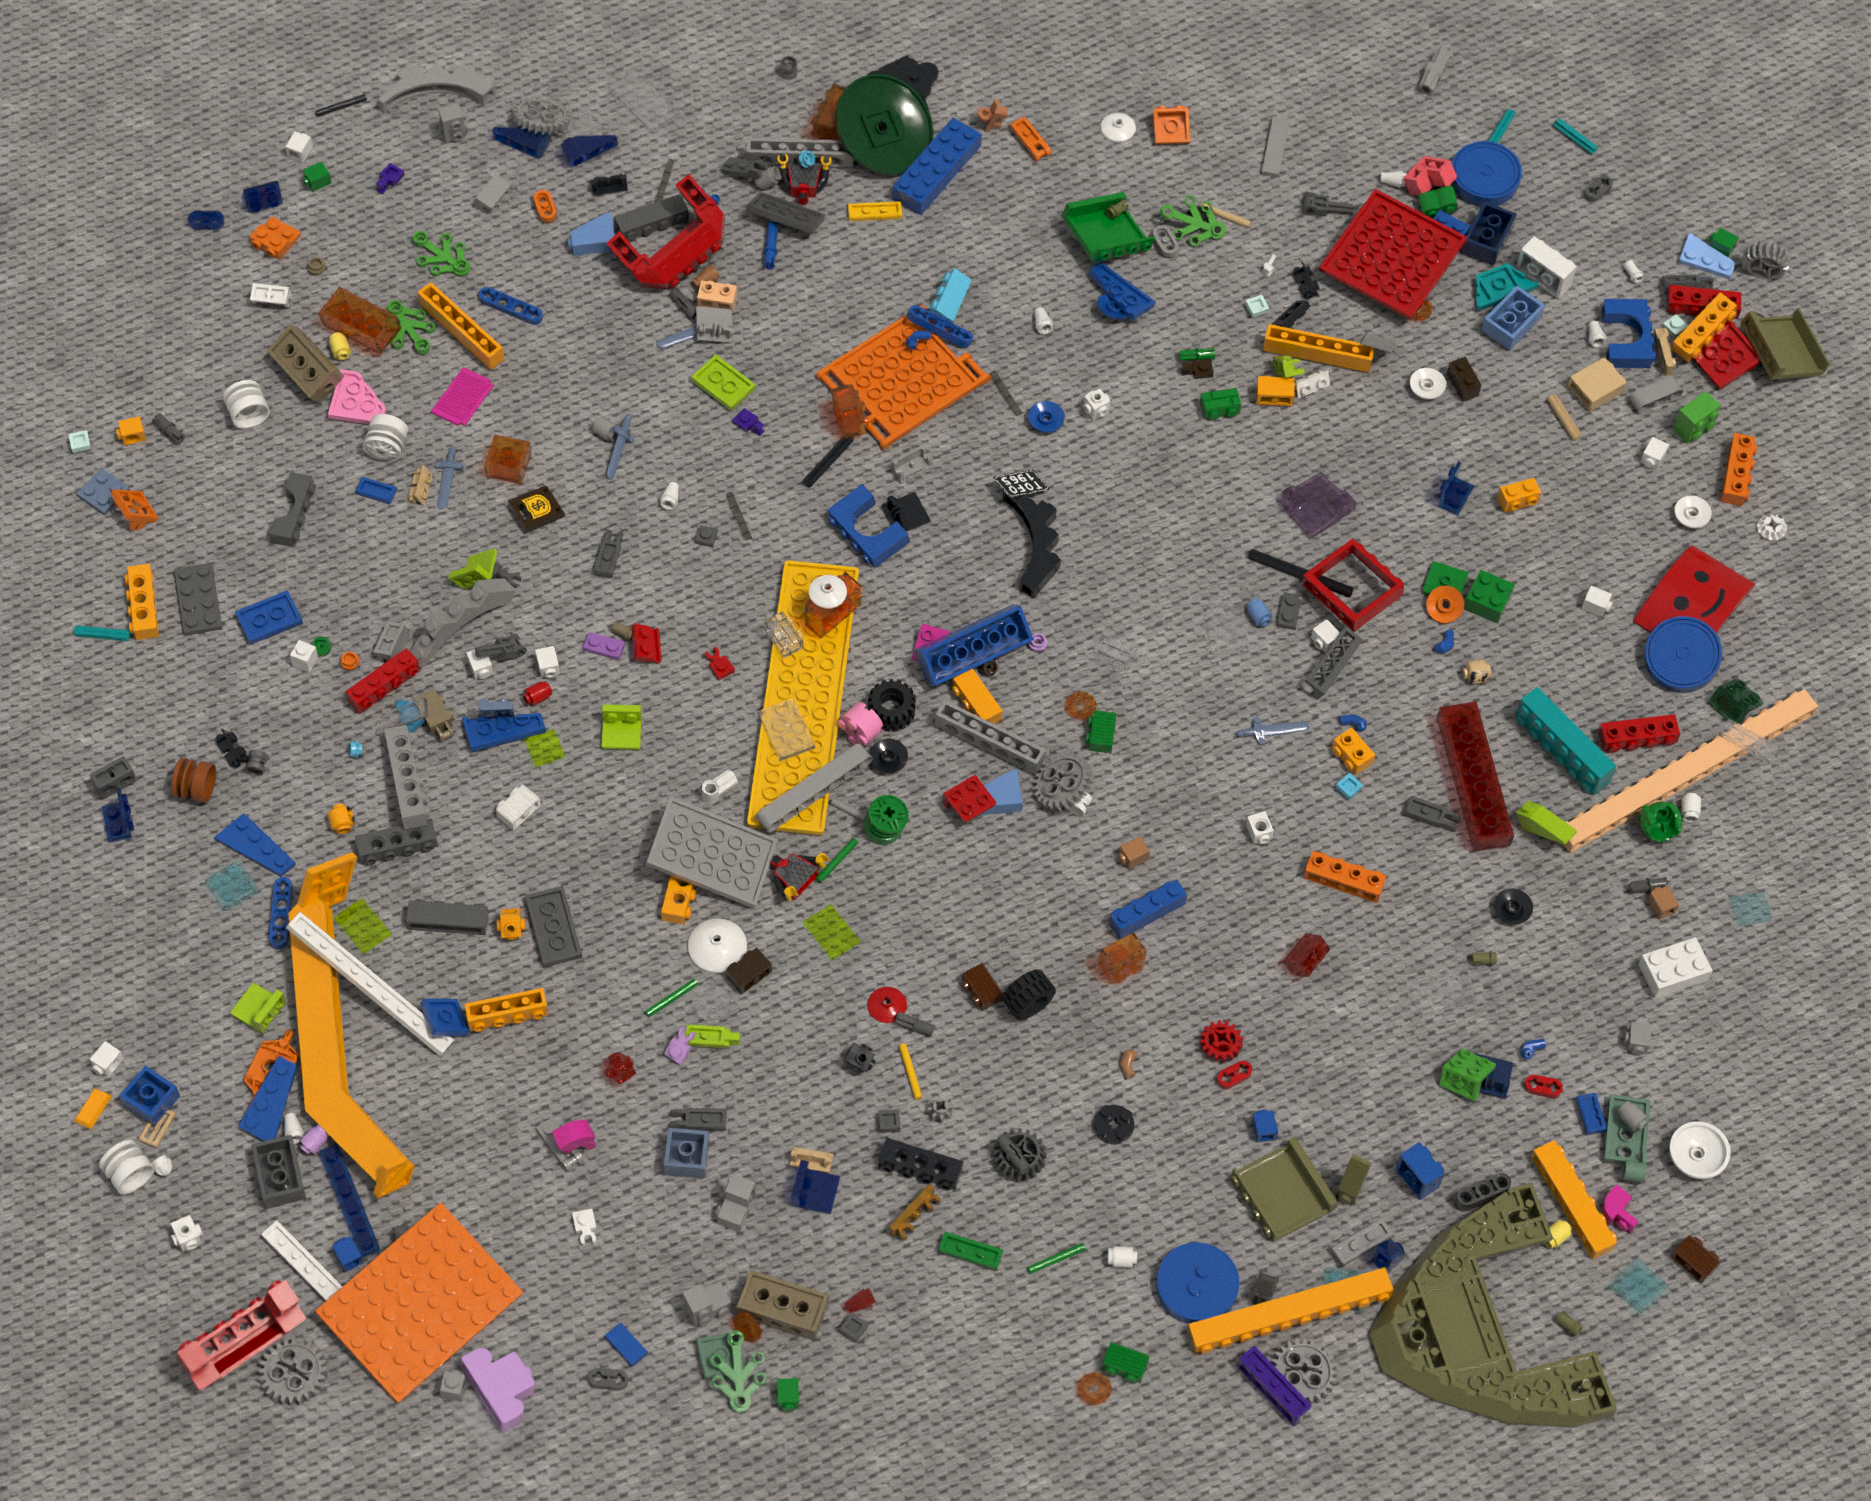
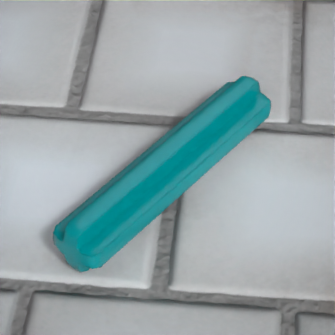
(1502, 126)
(1575, 136)
(102, 633)

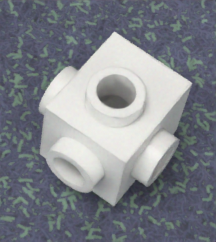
(1096, 404)
(186, 1233)

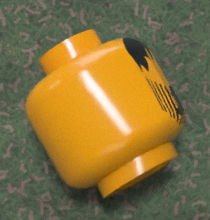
(341, 818)

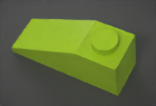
(1544, 823)

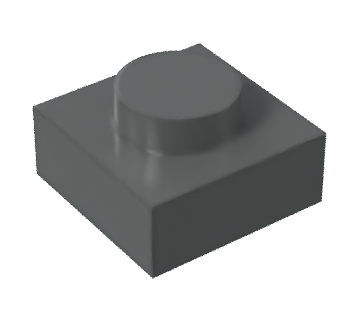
(706, 536)
(889, 1120)
(853, 1327)

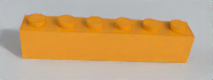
(460, 325)
(1318, 348)
(1574, 1199)

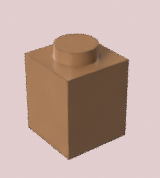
(1134, 853)
(1663, 902)

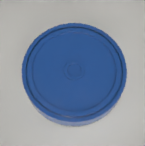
(1486, 173)
(1683, 654)
(1197, 1282)

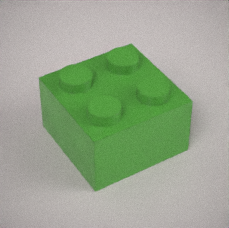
(1697, 417)

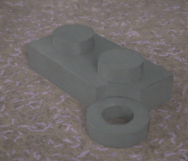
(1290, 609)

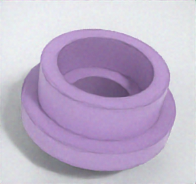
(1042, 639)

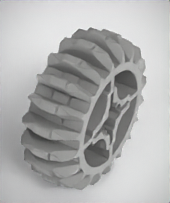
(1766, 260)

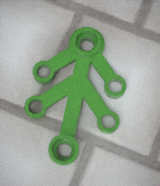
(1195, 221)
(442, 256)
(409, 325)

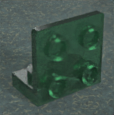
(1735, 700)

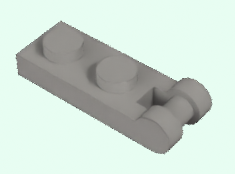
(545, 1131)

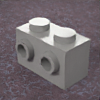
(453, 122)

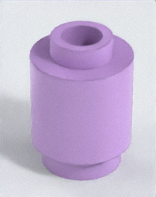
(314, 1139)

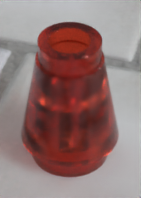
(860, 1301)

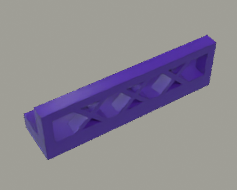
(1273, 1385)

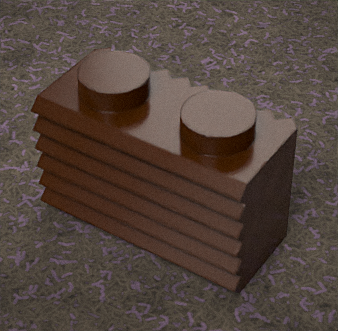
(981, 986)
(1696, 1258)

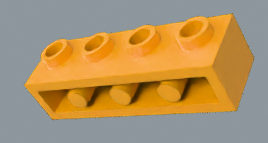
(1704, 327)
(506, 1009)

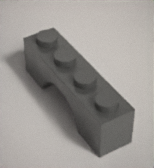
(286, 528)

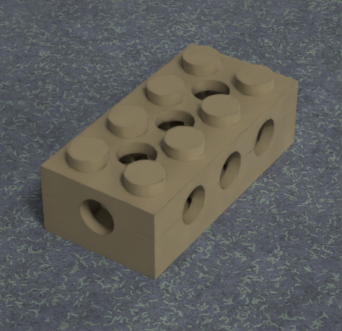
(305, 363)
(783, 1292)

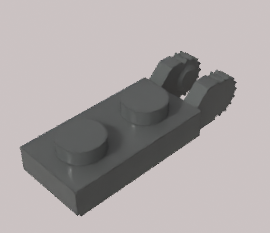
(743, 167)
(608, 555)
(1431, 813)
(699, 1119)

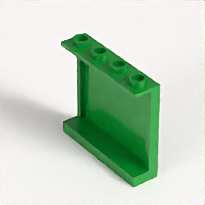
(1101, 235)

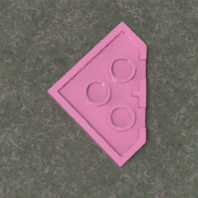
(354, 400)

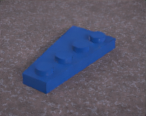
(1123, 293)
(495, 731)
(255, 845)
(267, 1108)

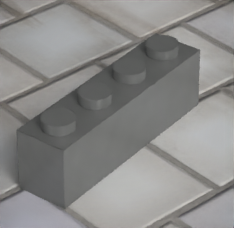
(652, 217)
(447, 917)

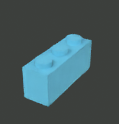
(950, 295)

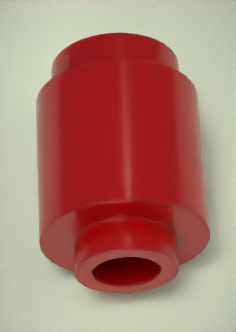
(537, 693)

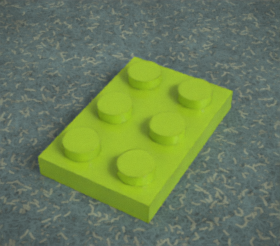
(723, 382)

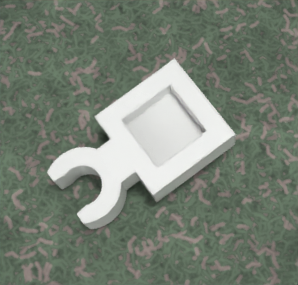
(584, 1224)

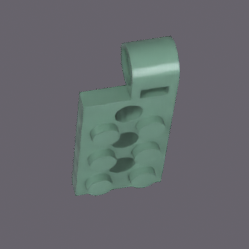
(1634, 1166)

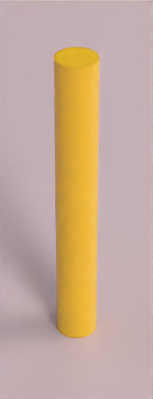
(910, 1071)

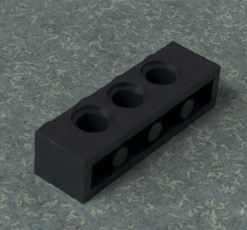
(894, 1149)

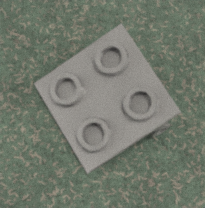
(714, 324)

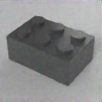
(278, 1171)

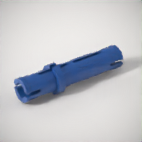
(770, 250)

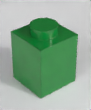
(316, 176)
(1723, 241)
(788, 1394)

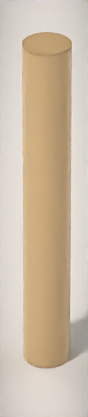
(1228, 216)

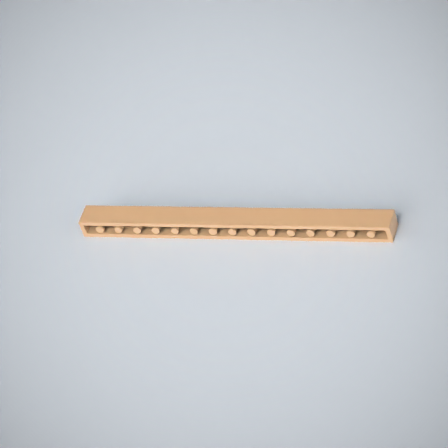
(1686, 771)

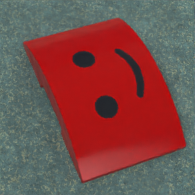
(1696, 589)

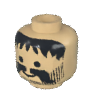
(1476, 672)

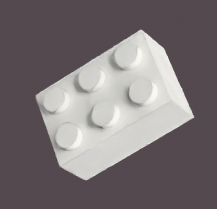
(1546, 267)
(1675, 967)

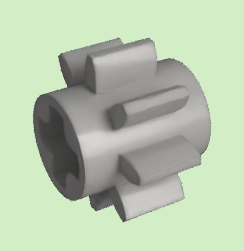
(938, 1104)

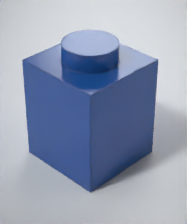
(1264, 1126)
(347, 1253)

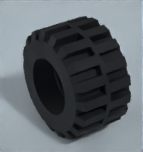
(896, 692)
(1029, 994)

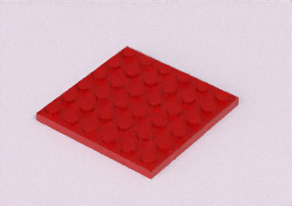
(1393, 254)

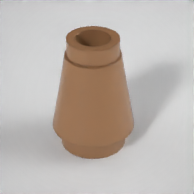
(707, 274)

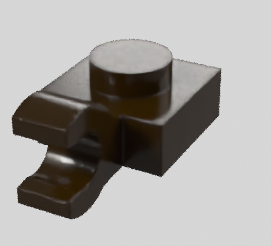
(1199, 368)

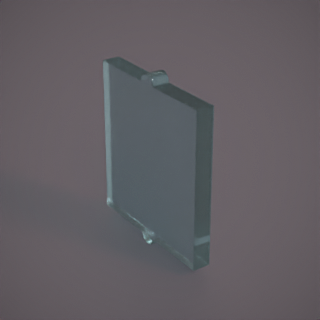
(1751, 909)

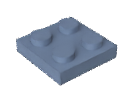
(98, 489)

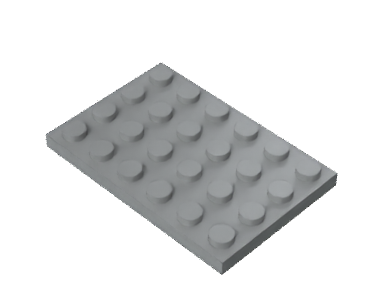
(711, 852)

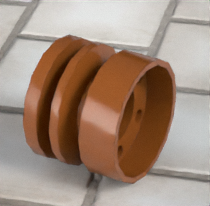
(193, 780)

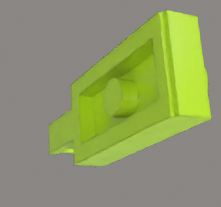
(712, 1036)

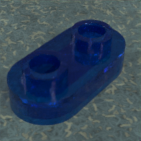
(206, 220)

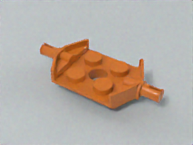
(268, 1053)

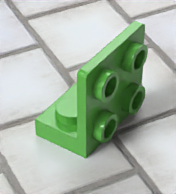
(1465, 1073)

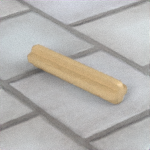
(1564, 417)

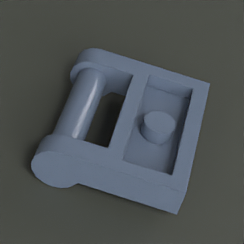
(493, 709)

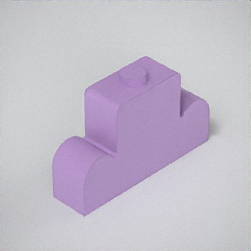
(499, 1385)

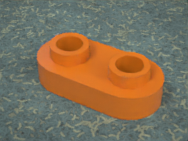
(545, 207)

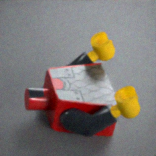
(803, 181)
(796, 873)

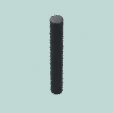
(320, 112)

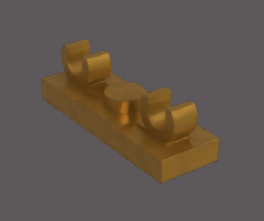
(913, 1212)

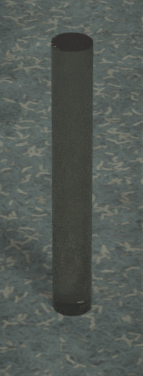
(663, 185)
(1008, 397)
(739, 517)

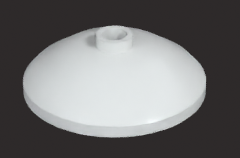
(713, 955)
(1700, 1139)

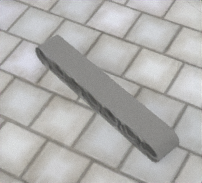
(814, 787)

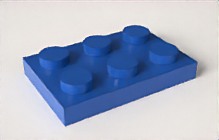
(268, 617)

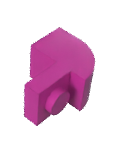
(574, 1135)
(1614, 1210)

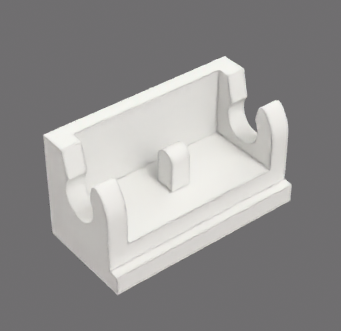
(270, 294)

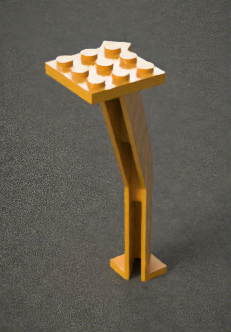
(323, 1038)

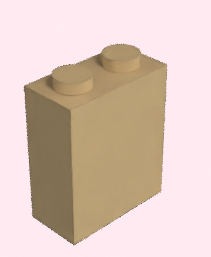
(1597, 384)

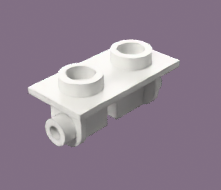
(1312, 383)

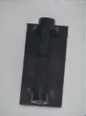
(609, 185)
(1304, 274)
(228, 742)

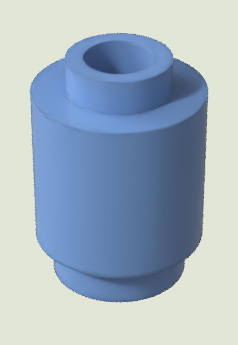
(1259, 612)

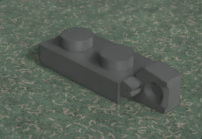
(1688, 281)

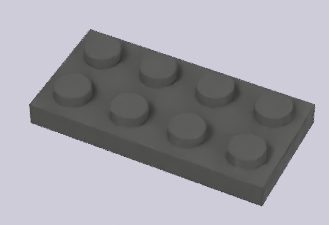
(785, 212)
(198, 599)
(553, 926)

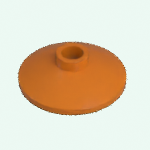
(1443, 594)

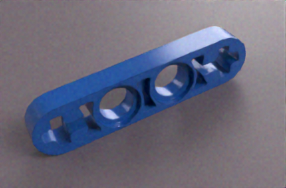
(510, 306)
(917, 314)
(280, 912)

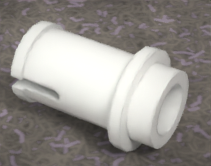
(1635, 275)

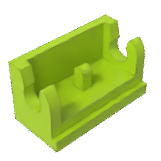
(1285, 367)

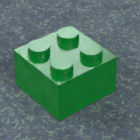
(1489, 596)

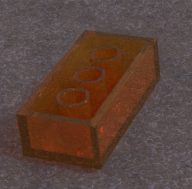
(360, 320)

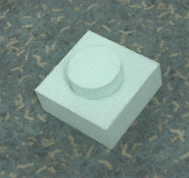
(1257, 306)
(1675, 326)
(79, 441)

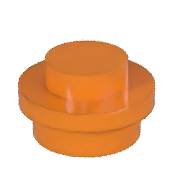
(349, 661)

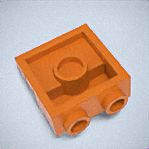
(1171, 125)
(274, 237)

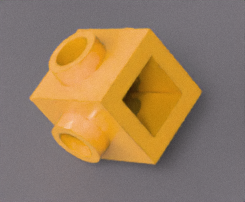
(511, 923)

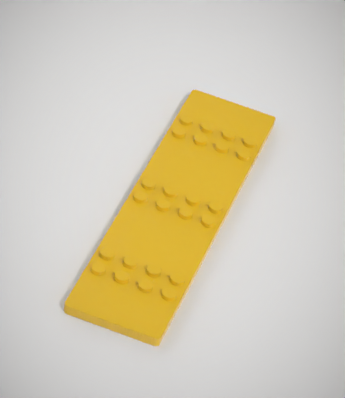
(816, 684)

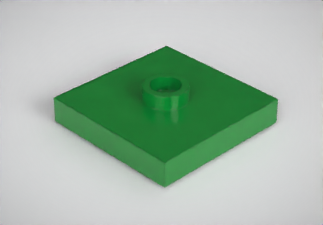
(1444, 576)

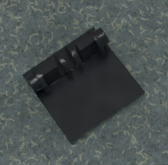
(906, 511)

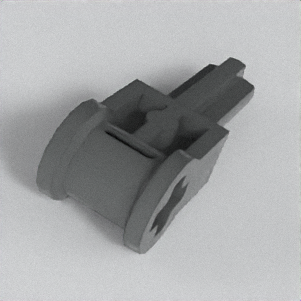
(1321, 205)
(505, 647)

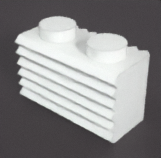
(517, 807)

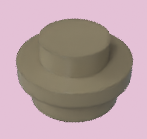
(316, 265)

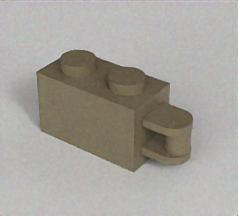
(438, 716)

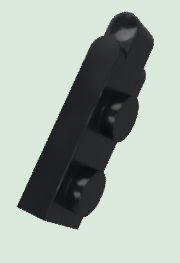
(1294, 312)

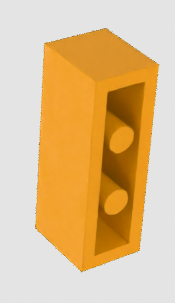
(976, 697)

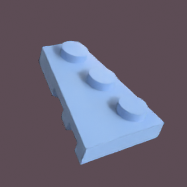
(1706, 258)

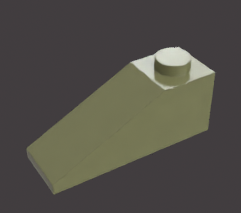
(1353, 1180)

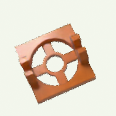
(124, 499)

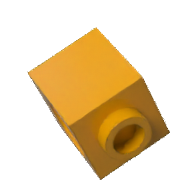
(131, 431)

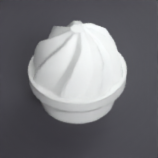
(162, 1165)

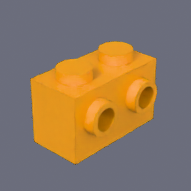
(1275, 391)
(1519, 495)
(1353, 751)

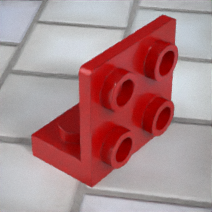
(969, 799)

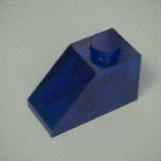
(1388, 1255)

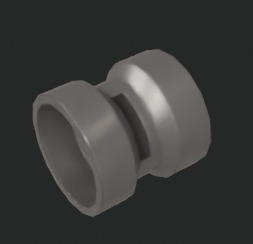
(788, 67)
(256, 762)

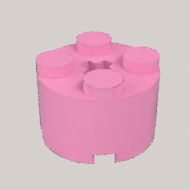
(860, 724)

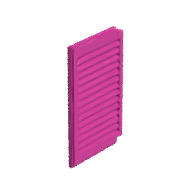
(462, 397)

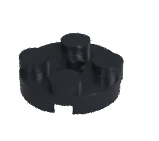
(1120, 1133)

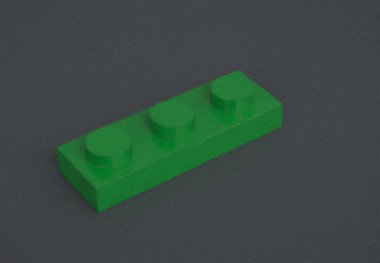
(971, 1251)

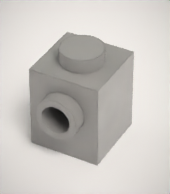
(1638, 1038)
(453, 1385)

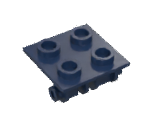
(1498, 1081)

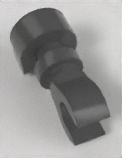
(497, 571)

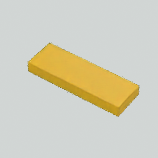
(875, 211)

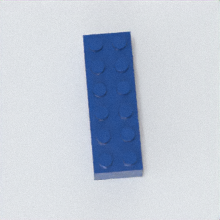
(936, 166)
(974, 644)

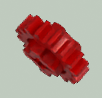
(1221, 1049)

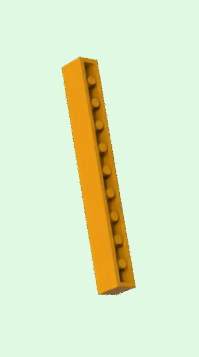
(1290, 1310)

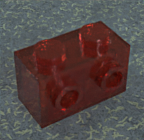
(1306, 955)

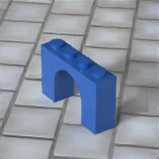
(1636, 314)
(873, 548)

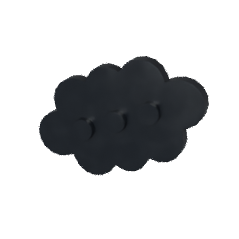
(914, 74)

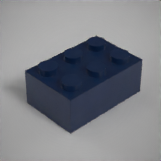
(1489, 233)

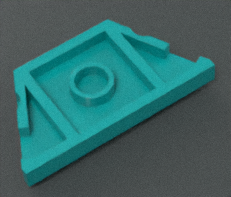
(1497, 283)

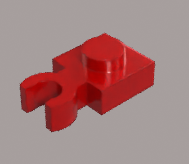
(719, 665)

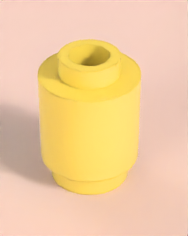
(339, 346)
(1560, 1231)

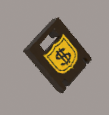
(539, 505)

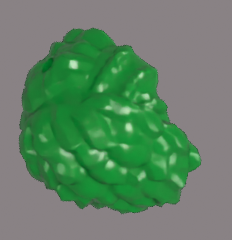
(1660, 821)

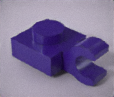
(390, 175)
(748, 421)

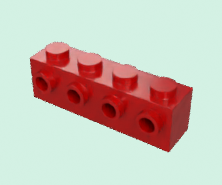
(1694, 300)
(382, 681)
(1639, 733)

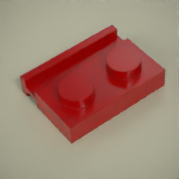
(646, 643)

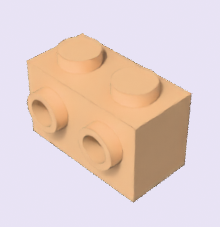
(717, 295)

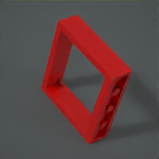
(1334, 604)

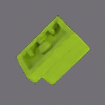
(477, 568)
(621, 727)
(258, 1007)

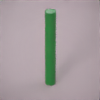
(836, 860)
(672, 997)
(1056, 1258)

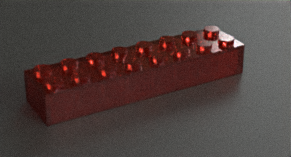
(1475, 776)

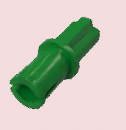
(1197, 354)

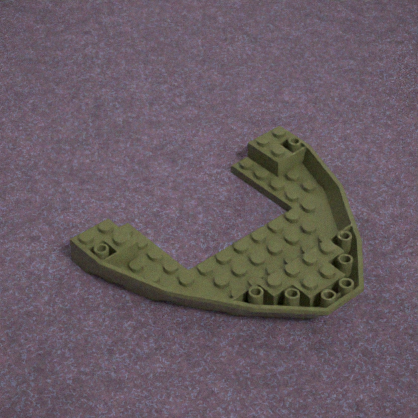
(1448, 1341)

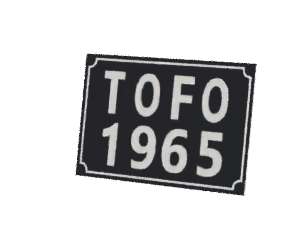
(1021, 483)

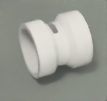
(1080, 807)

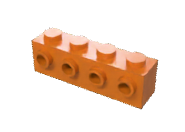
(1738, 469)
(1345, 876)

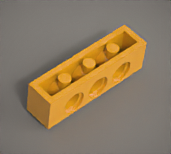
(148, 626)
(676, 912)

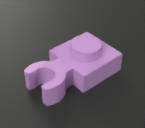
(679, 1047)

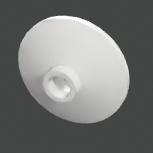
(1115, 131)
(1428, 377)
(1693, 505)
(827, 598)

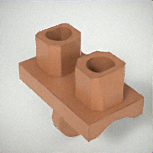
(992, 115)

